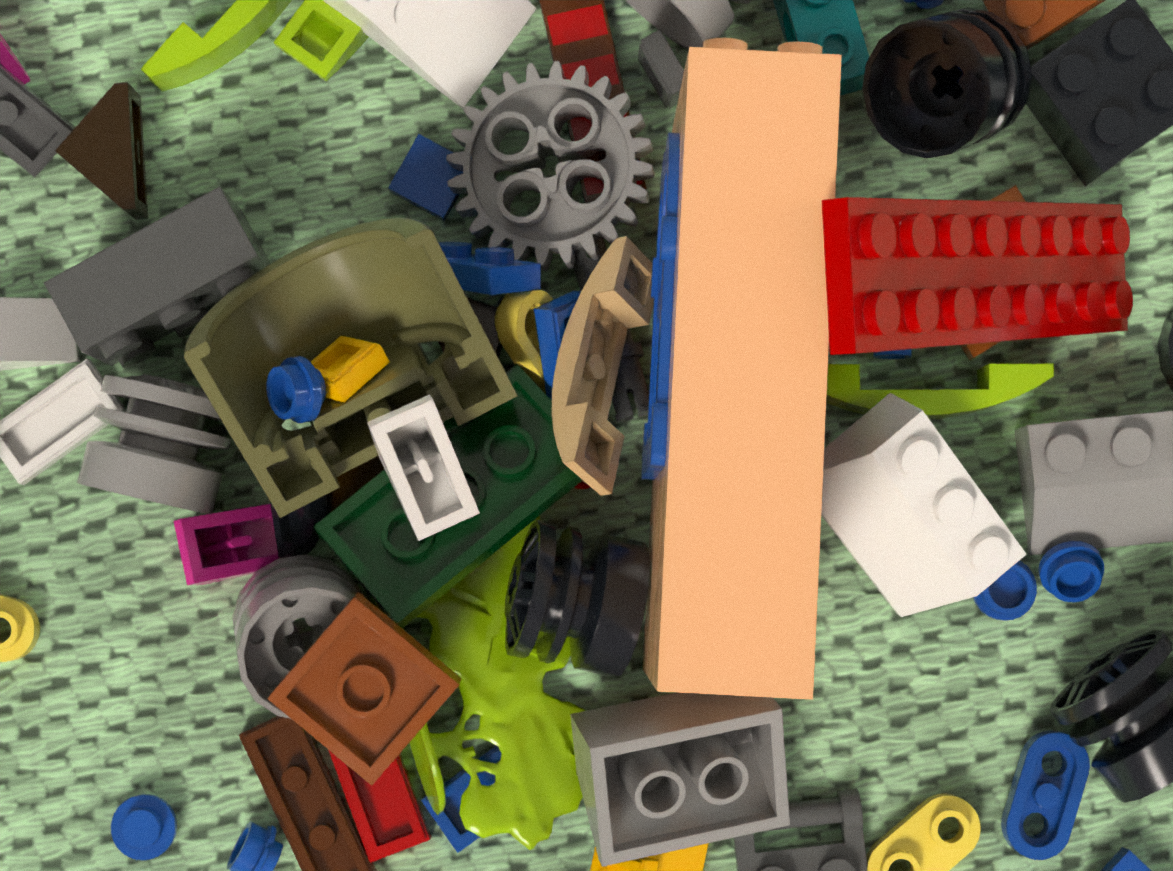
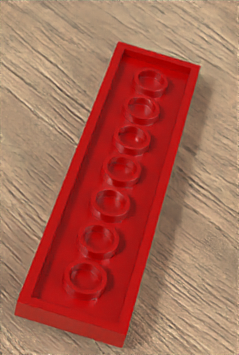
(971, 271)

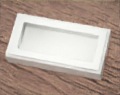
(54, 422)

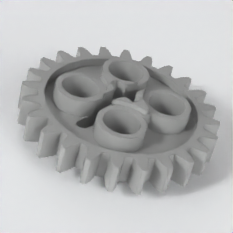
(541, 110)

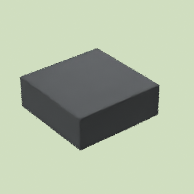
(661, 67)

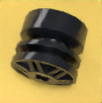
(915, 90)
(589, 600)
(1131, 703)

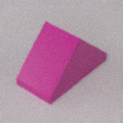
(226, 544)

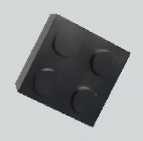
(1105, 91)

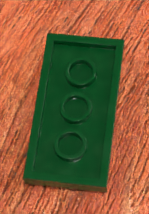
(513, 478)

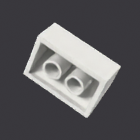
(912, 511)

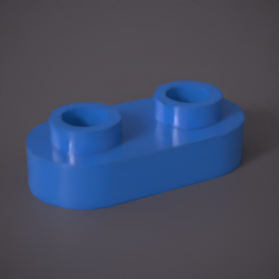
(1051, 795)

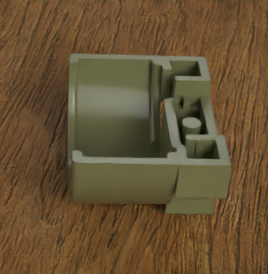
(362, 283)

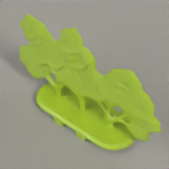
(530, 727)

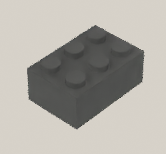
(157, 280)

